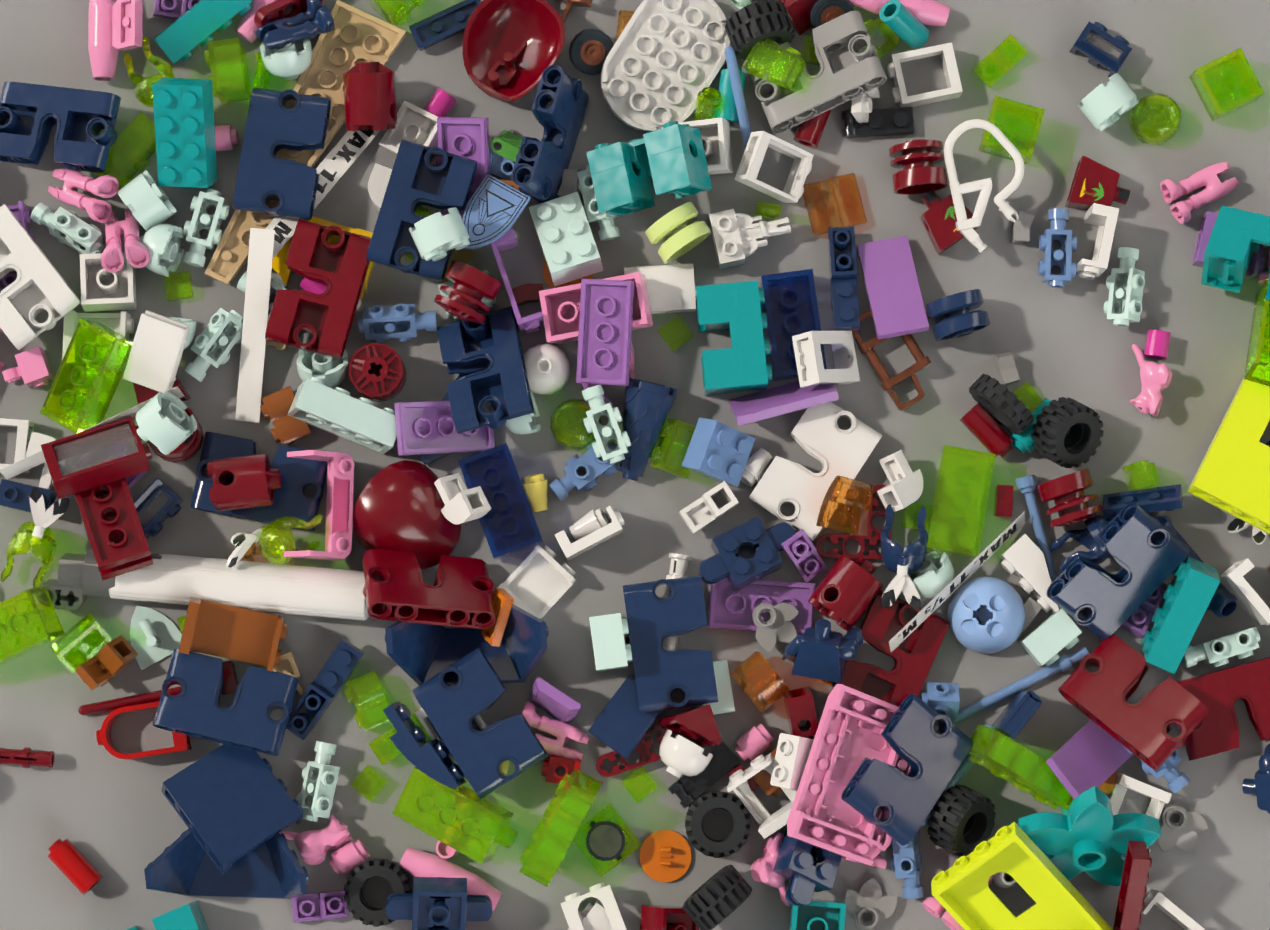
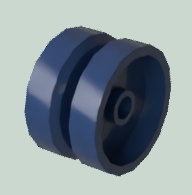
(957, 315)

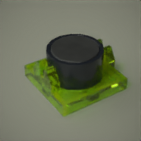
(606, 840)

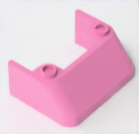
(338, 505)

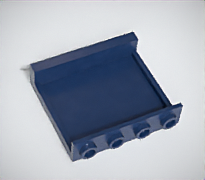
(231, 803)

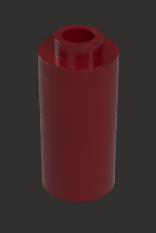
(810, 131)
(987, 431)

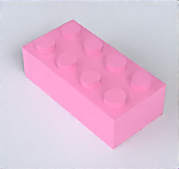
(562, 308)

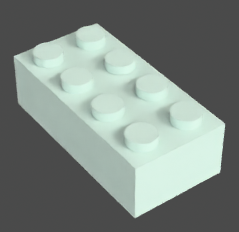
(344, 415)

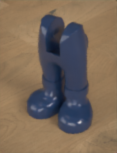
(292, 29)

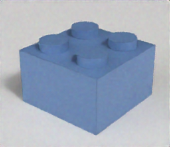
(718, 451)

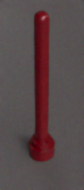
(125, 701)

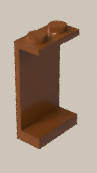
(232, 632)

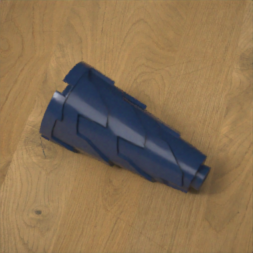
(643, 419)

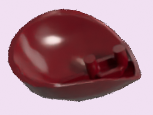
(511, 45)
(404, 514)

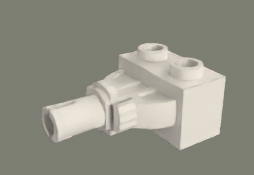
(738, 237)

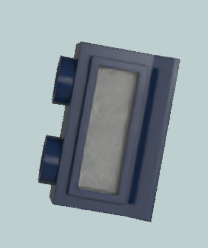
(1102, 47)
(156, 506)

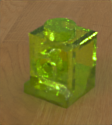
(1140, 475)

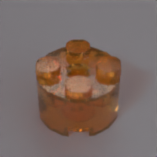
(759, 681)

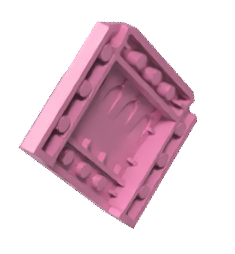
(845, 736)

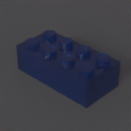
(790, 311)
(510, 522)

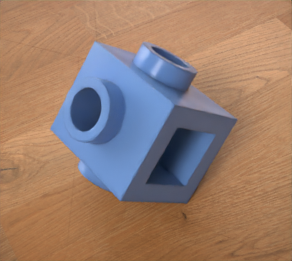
(943, 698)

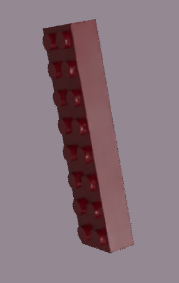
(1132, 886)

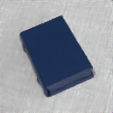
(1017, 713)
(621, 723)

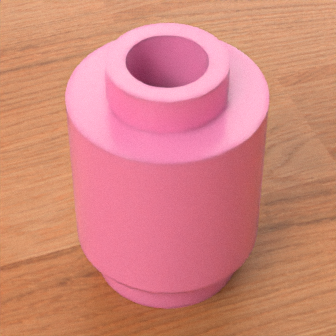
(225, 137)
(753, 742)
(349, 857)

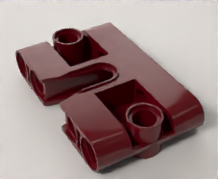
(326, 314)
(456, 599)
(911, 658)
(1219, 693)
(1138, 726)

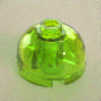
(1155, 119)
(568, 425)

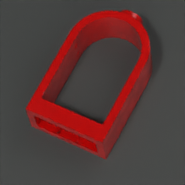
(181, 741)

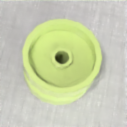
(677, 232)

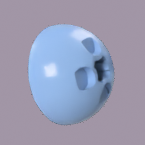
(997, 628)

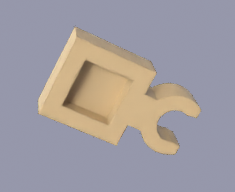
(289, 666)

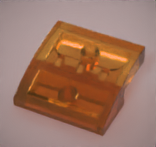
(834, 203)
(844, 505)

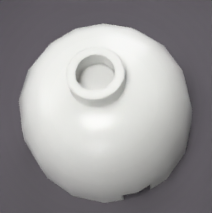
(546, 368)
(682, 756)

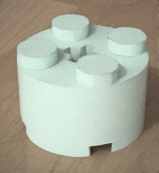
(1108, 101)
(147, 201)
(439, 234)
(165, 422)

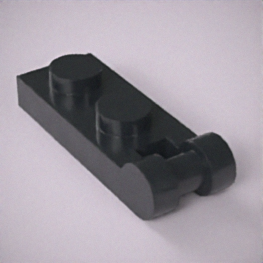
(880, 123)
(721, 762)

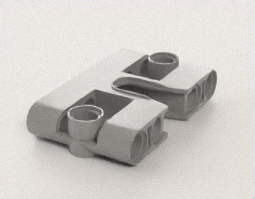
(841, 77)

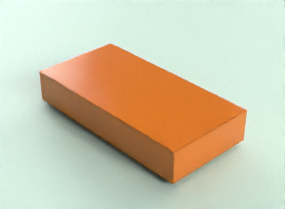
(502, 606)

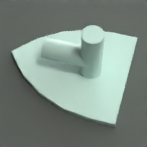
(152, 636)

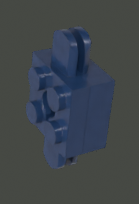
(745, 553)
(806, 874)
(439, 915)

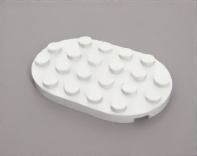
(664, 61)

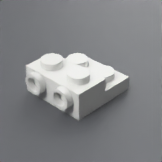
(413, 126)

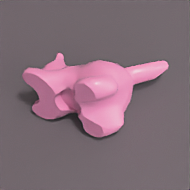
(1153, 379)
(315, 843)
(762, 869)

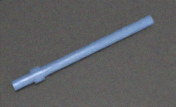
(1062, 664)

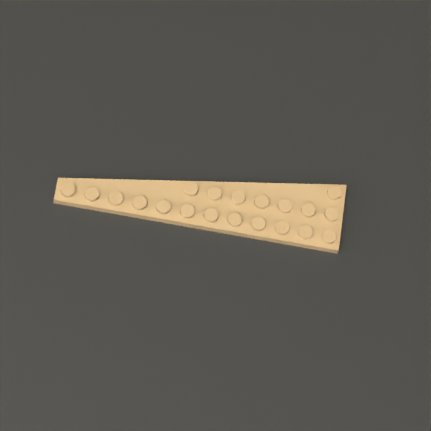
(354, 40)

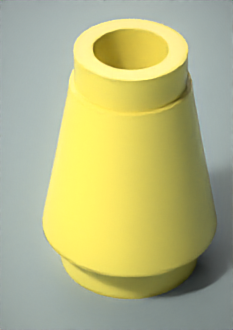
(536, 490)

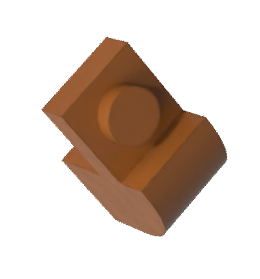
(107, 663)

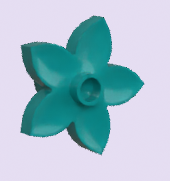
(1089, 836)

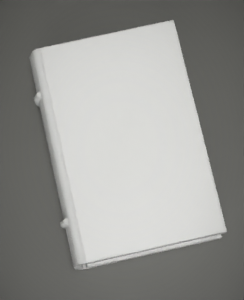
(669, 287)
(156, 351)

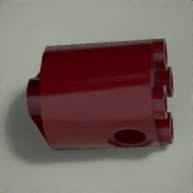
(370, 97)
(243, 482)
(846, 591)

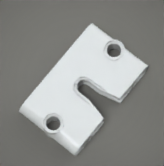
(36, 288)
(837, 450)

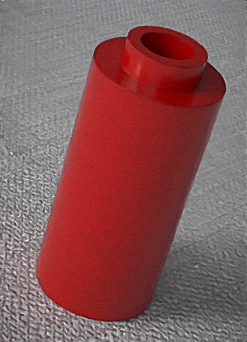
(74, 865)

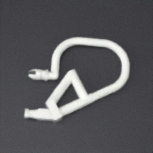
(966, 225)

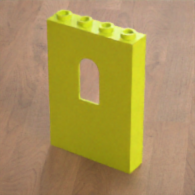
(1236, 464)
(969, 900)

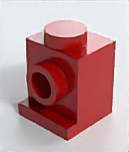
(550, 766)

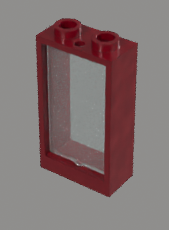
(96, 457)

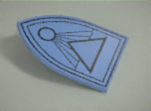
(492, 211)

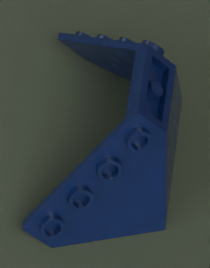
(430, 648)
(262, 873)

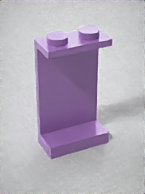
(505, 243)

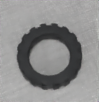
(1001, 404)

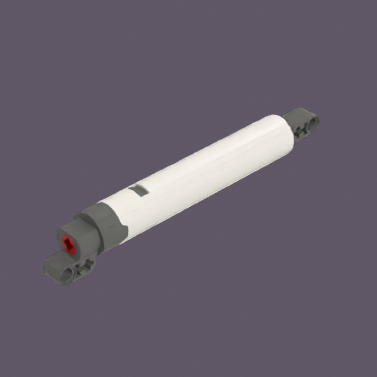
(245, 585)

